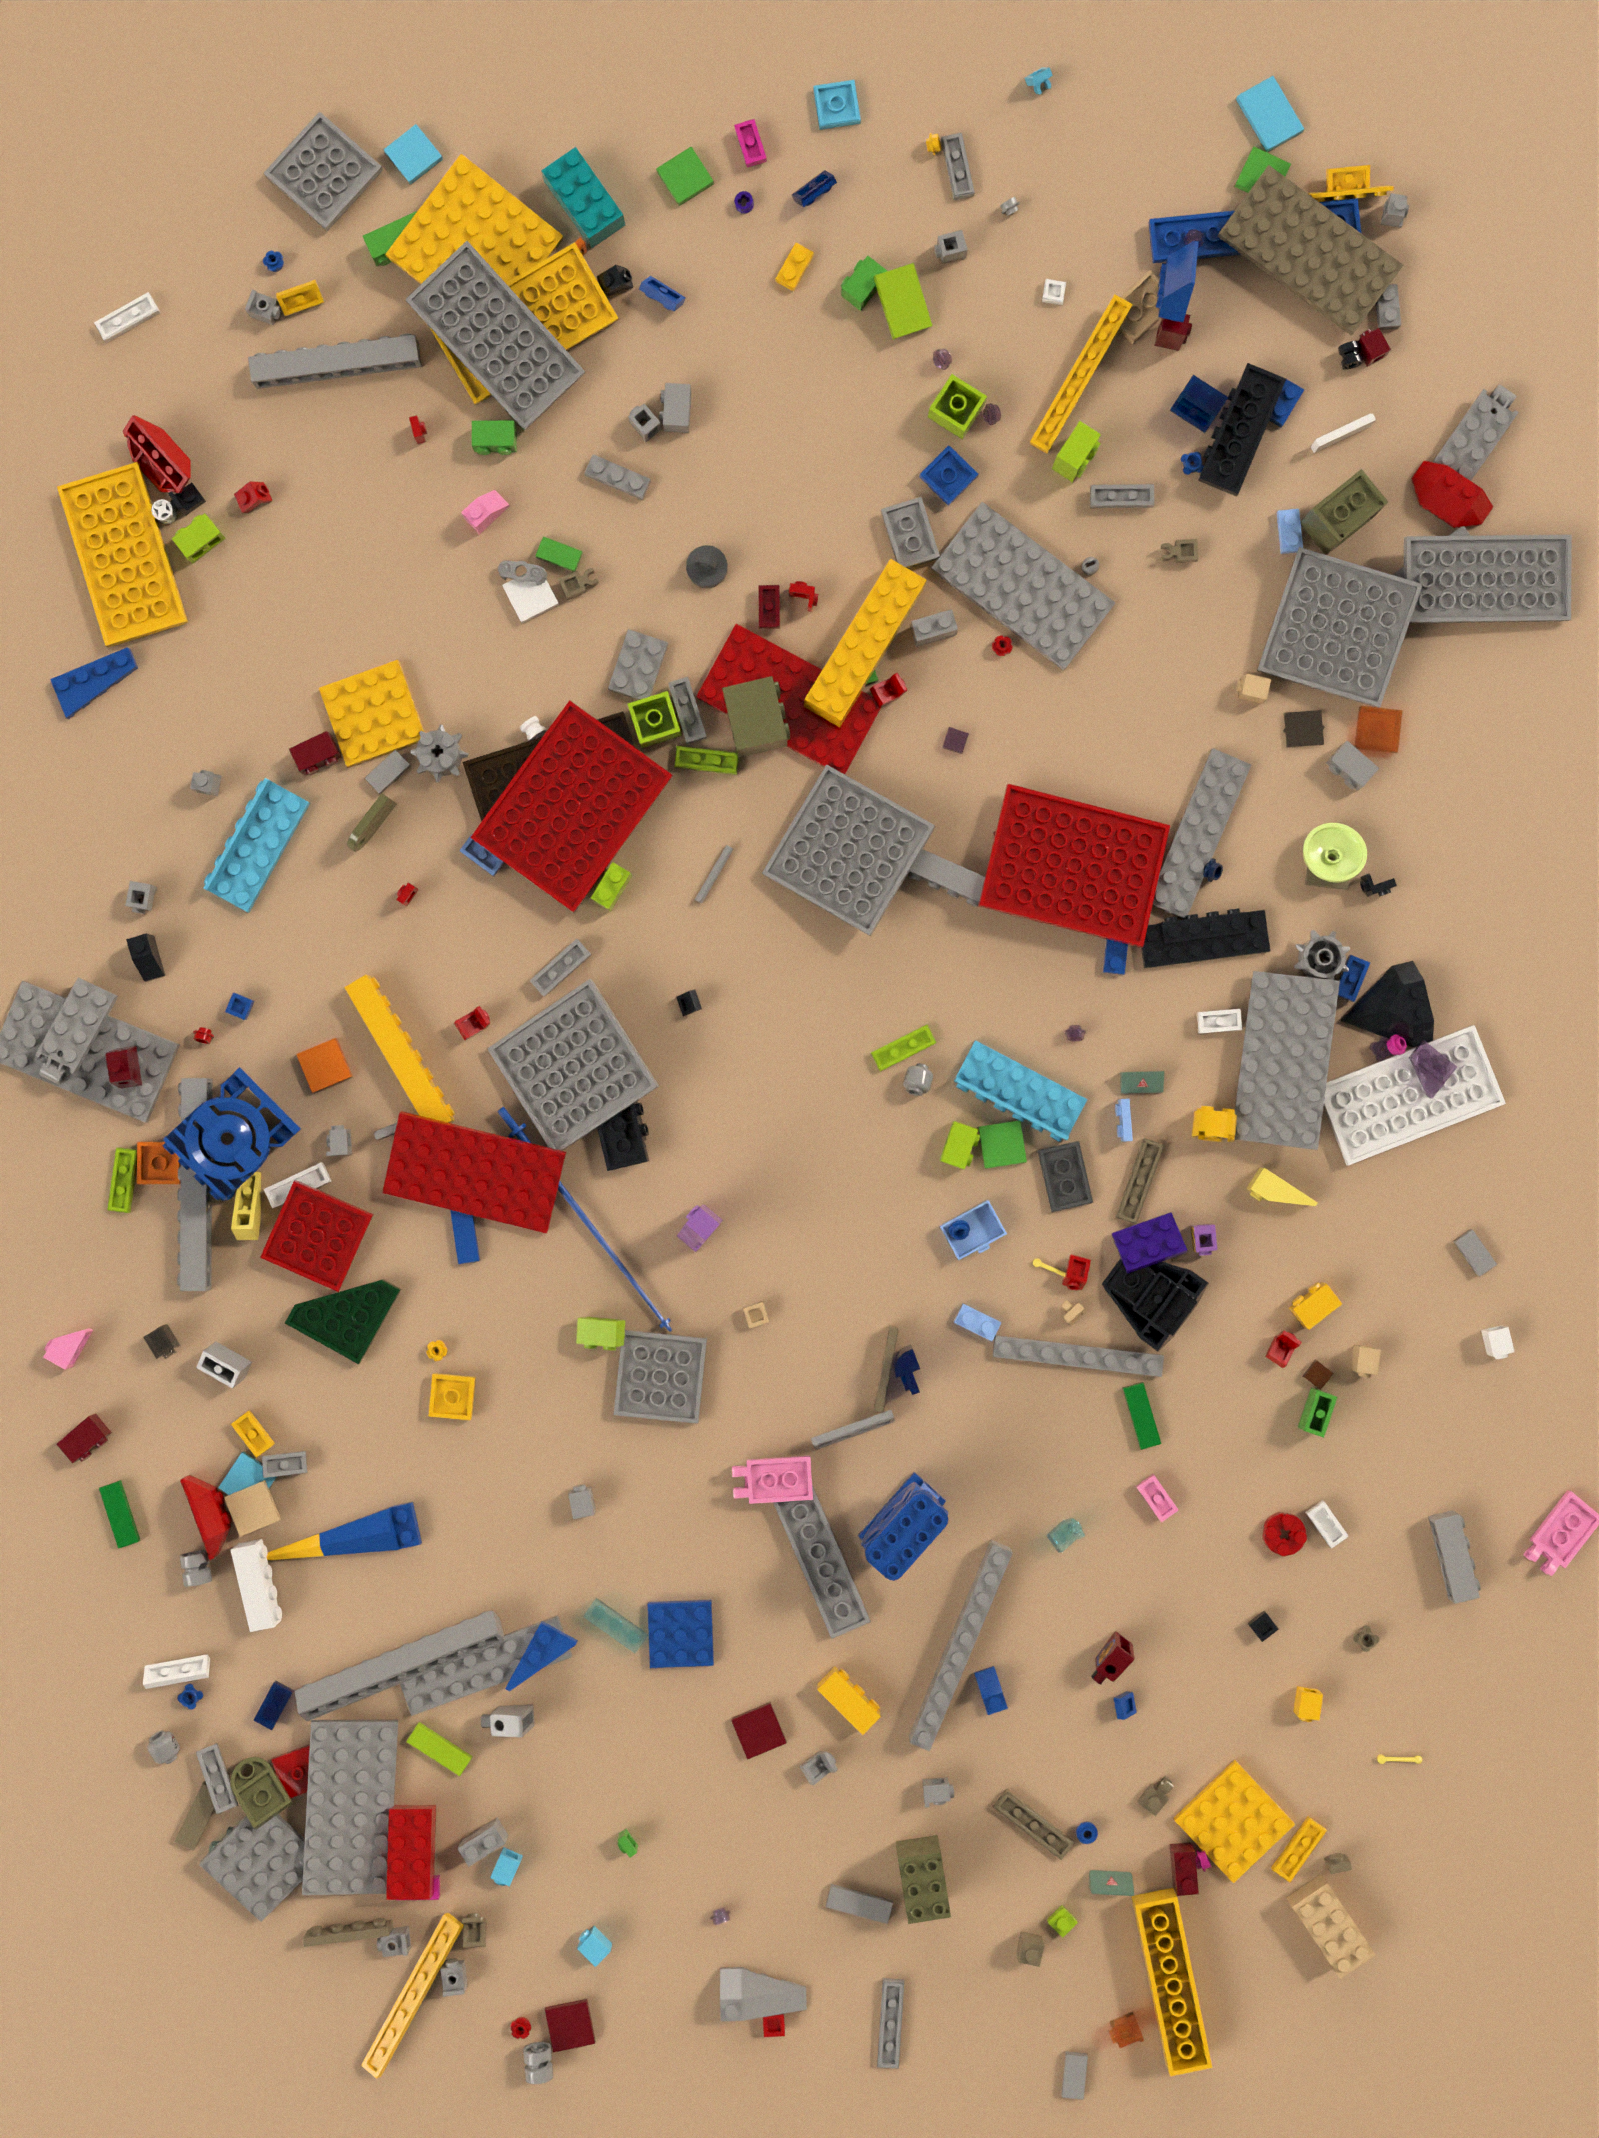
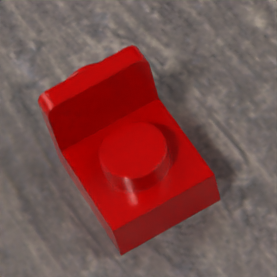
(1076, 1272)

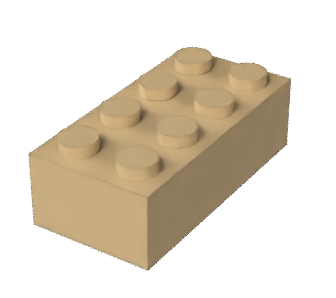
(1330, 1926)

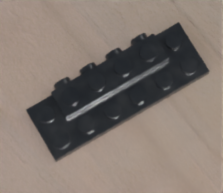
(1241, 429)
(1205, 938)
(624, 1138)

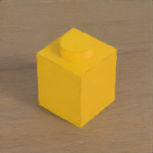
(1308, 1704)

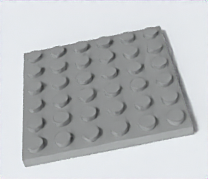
(1339, 627)
(848, 850)
(573, 1067)

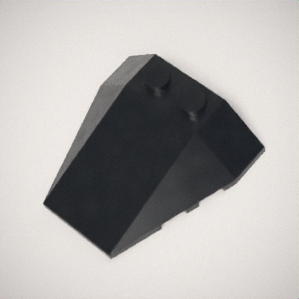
(1155, 1299)

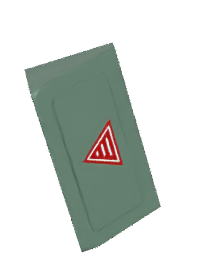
(1142, 1082)
(1111, 1883)

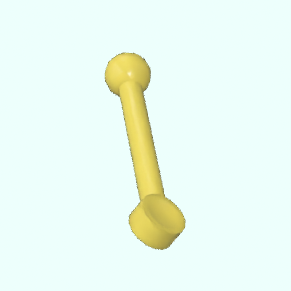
(1037, 1262)
(1382, 1759)

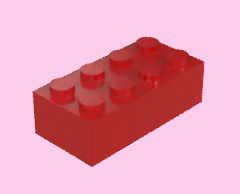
(411, 1852)

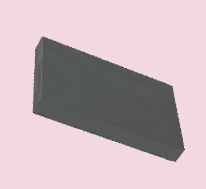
(1065, 1176)

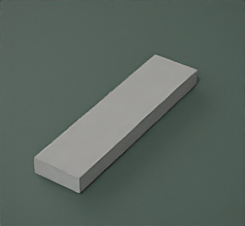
(853, 1429)
(890, 2023)

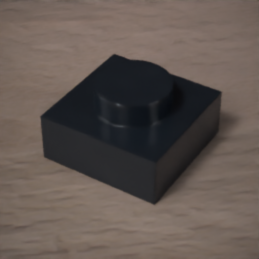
(689, 1002)
(1263, 1626)

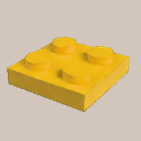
(452, 1396)

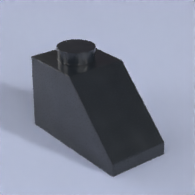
(146, 956)

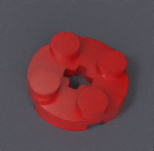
(1285, 1521)

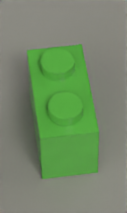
(861, 285)
(494, 437)
(1317, 1412)

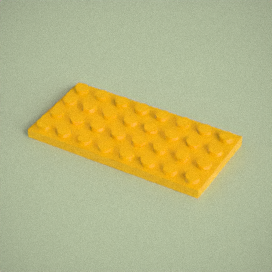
(562, 298)
(122, 554)

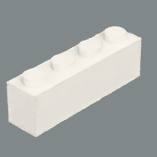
(256, 1585)

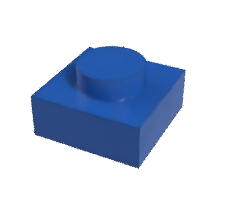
(239, 1006)
(1125, 1705)

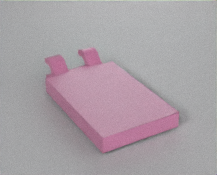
(775, 1479)
(1562, 1533)

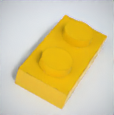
(794, 266)
(299, 297)
(252, 1433)

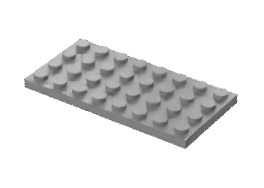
(495, 335)
(1490, 578)
(1022, 586)
(29, 1023)
(1285, 1059)
(349, 1806)

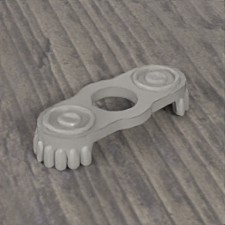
(534, 573)

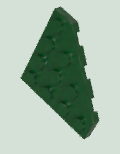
(347, 1318)

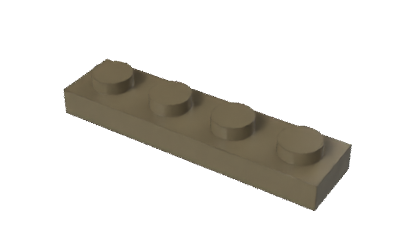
(356, 1931)

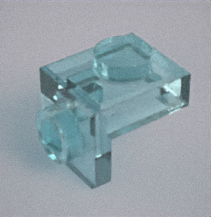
(1065, 1534)

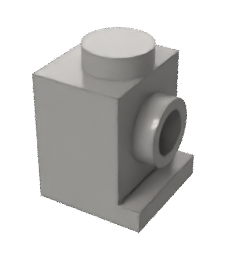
(1395, 210)
(954, 241)
(255, 308)
(641, 414)
(206, 782)
(134, 894)
(339, 1141)
(937, 1791)
(400, 1937)
(457, 1985)

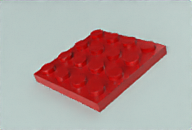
(316, 1235)

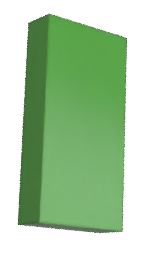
(559, 554)

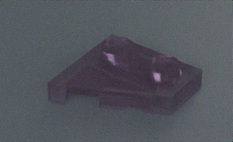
(1431, 1068)

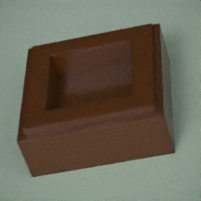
(1318, 1374)

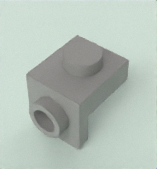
(818, 1766)

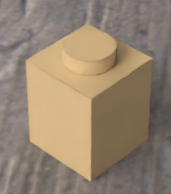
(1253, 688)
(1365, 1360)

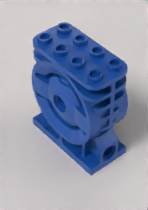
(222, 1179)
(904, 1527)

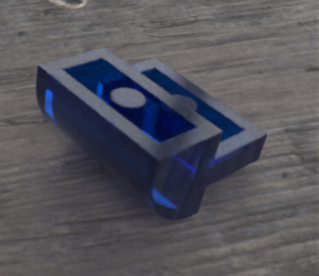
(1199, 404)
(905, 1364)

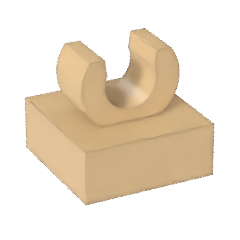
(1073, 1313)

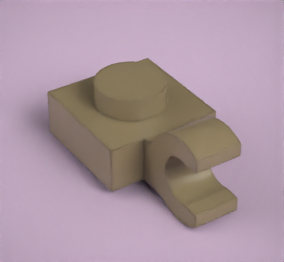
(1154, 1797)

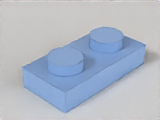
(1289, 530)
(1122, 1110)
(977, 1322)

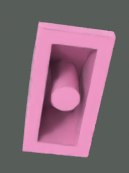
(484, 510)
(67, 1348)

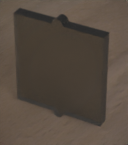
(1303, 728)

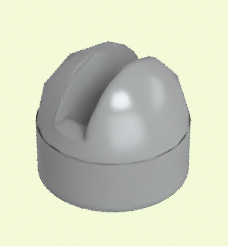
(1091, 569)

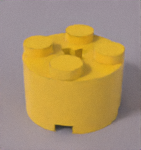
(1214, 1125)

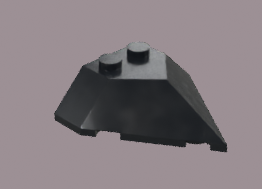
(1396, 1006)

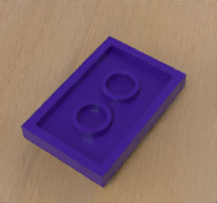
(1149, 1242)

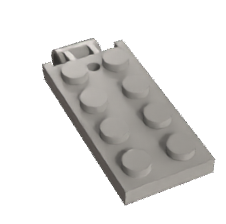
(1478, 432)
(74, 1030)

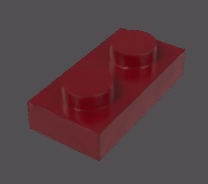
(769, 606)

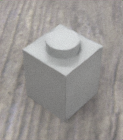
(582, 1501)

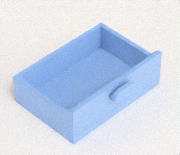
(984, 1229)

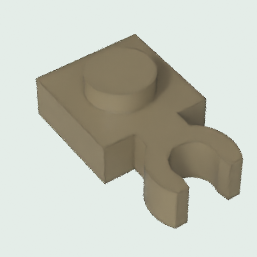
(1184, 551)
(574, 584)

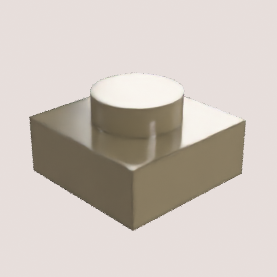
(1337, 1863)

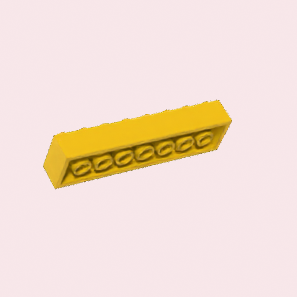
(864, 643)
(1171, 1982)

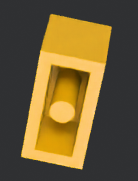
(1314, 1305)

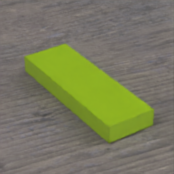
(706, 760)
(903, 1047)
(123, 1180)
(439, 1749)

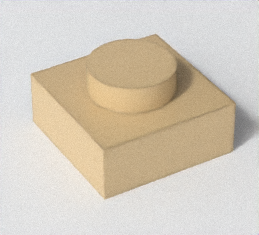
(756, 1314)

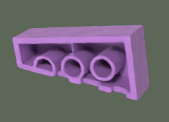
(699, 1226)

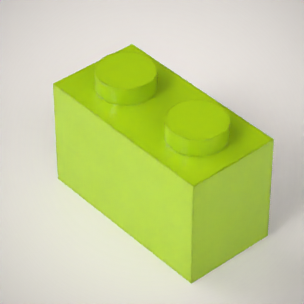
(198, 538)
(611, 886)
(959, 1145)
(600, 1332)

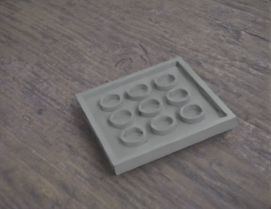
(323, 171)
(660, 1376)
(258, 1864)

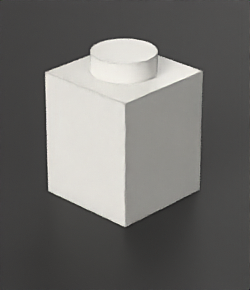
(1498, 1341)

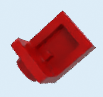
(252, 495)
(802, 590)
(888, 690)
(472, 1023)
(1282, 1348)

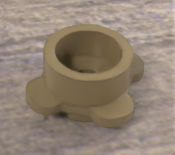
(1370, 1643)

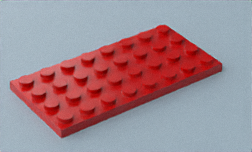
(751, 658)
(473, 1172)

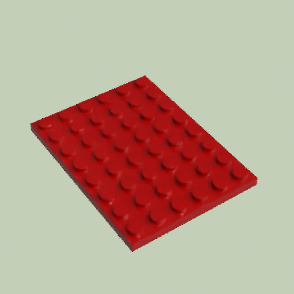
(571, 806)
(1074, 865)

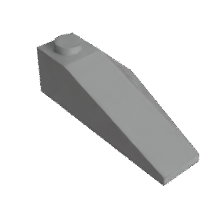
(754, 1995)

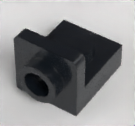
(187, 500)

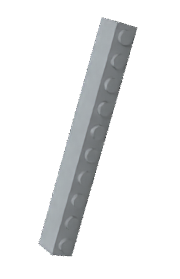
(196, 1201)
(960, 1645)
(399, 1665)

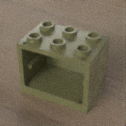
(1343, 512)
(756, 716)
(923, 1879)

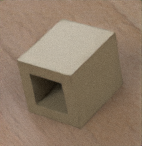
(1030, 1949)

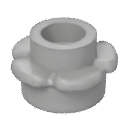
(1010, 206)

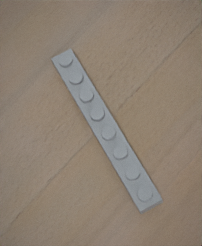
(1078, 1355)

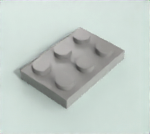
(910, 533)
(638, 665)

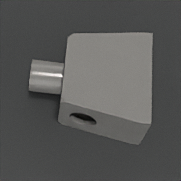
(509, 1720)

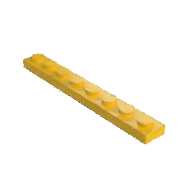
(1081, 374)
(412, 1995)

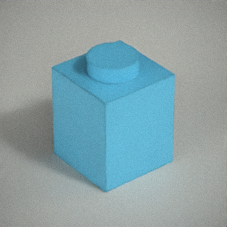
(506, 1867)
(594, 1945)

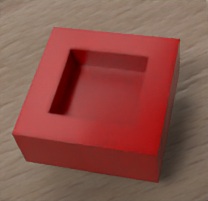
(418, 428)
(406, 893)
(774, 2026)

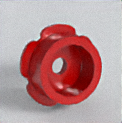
(1002, 651)
(203, 1035)
(520, 2022)

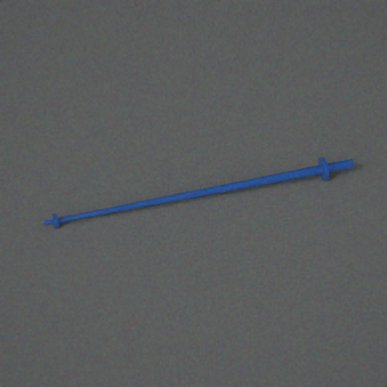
(517, 1131)

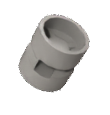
(195, 1568)
(538, 2066)

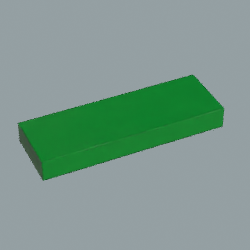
(1141, 1415)
(119, 1514)

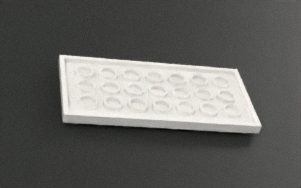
(1389, 1107)

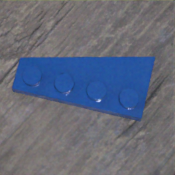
(85, 683)

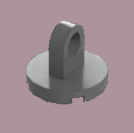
(706, 566)

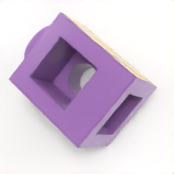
(1209, 1232)

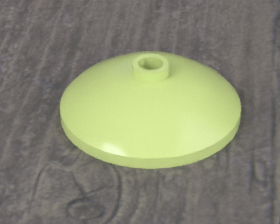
(1337, 842)

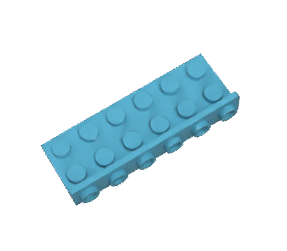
(256, 845)
(1019, 1091)

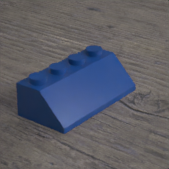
(1177, 282)

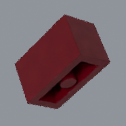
(1173, 333)
(315, 753)
(84, 1438)
(1184, 1869)

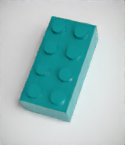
(583, 197)

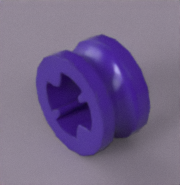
(749, 205)

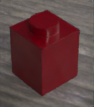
(1373, 346)

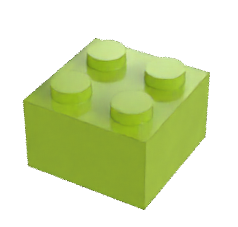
(957, 406)
(1077, 452)
(654, 719)

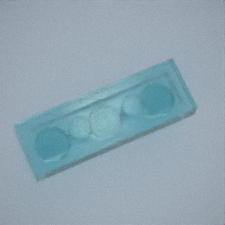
(615, 1625)

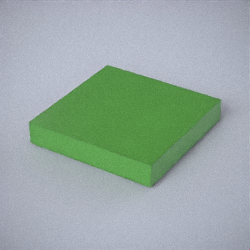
(1256, 165)
(685, 176)
(1002, 1144)

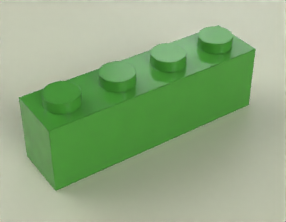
(382, 239)

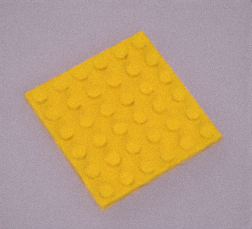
(475, 210)

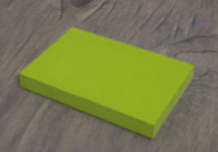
(902, 301)

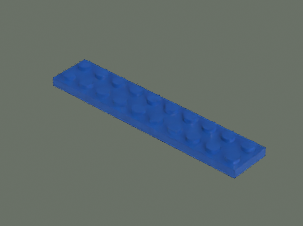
(1169, 232)

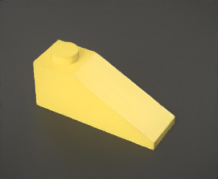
(1272, 1188)
(248, 1209)

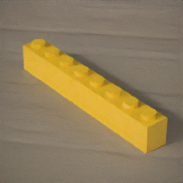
(398, 1050)

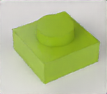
(1062, 1921)

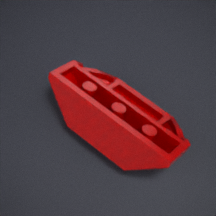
(158, 455)
(1450, 495)
(208, 1513)

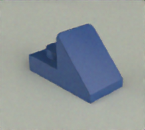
(991, 1690)

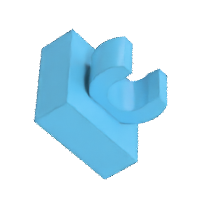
(1038, 77)

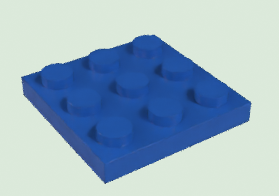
(680, 1633)

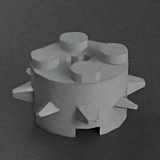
(446, 762)
(1333, 953)

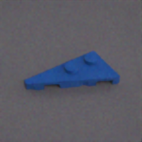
(544, 1648)

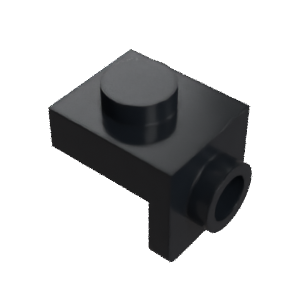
(615, 279)
(1381, 888)

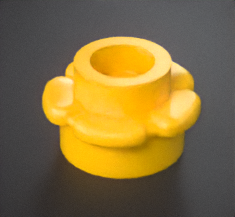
(933, 143)
(436, 1345)

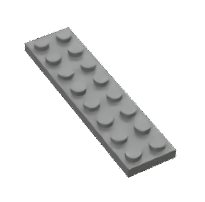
(1199, 832)
(823, 1565)
(474, 1671)

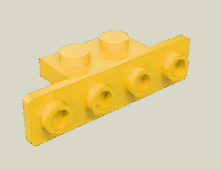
(1349, 181)

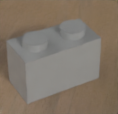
(676, 407)
(934, 628)
(1351, 766)
(224, 1364)
(483, 1842)

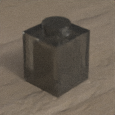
(162, 1342)

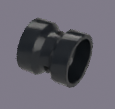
(1350, 355)

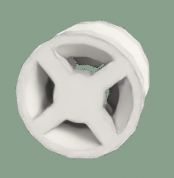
(163, 507)
(532, 728)

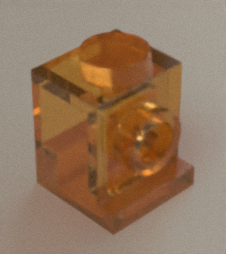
(1128, 2024)

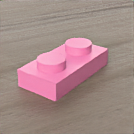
(1157, 1498)

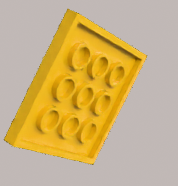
(372, 713)
(1234, 1821)

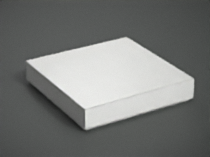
(530, 599)

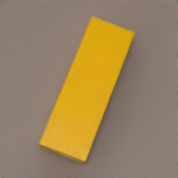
(1298, 1849)

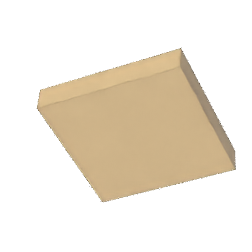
(252, 1508)

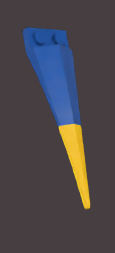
(381, 1531)

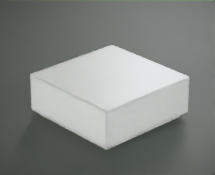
(1054, 292)

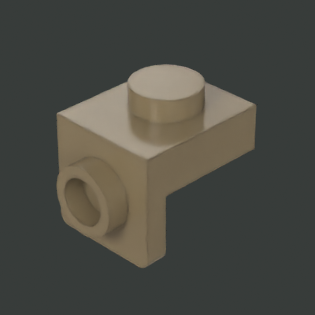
(474, 1931)

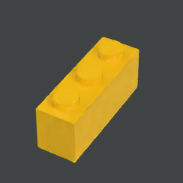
(849, 1700)

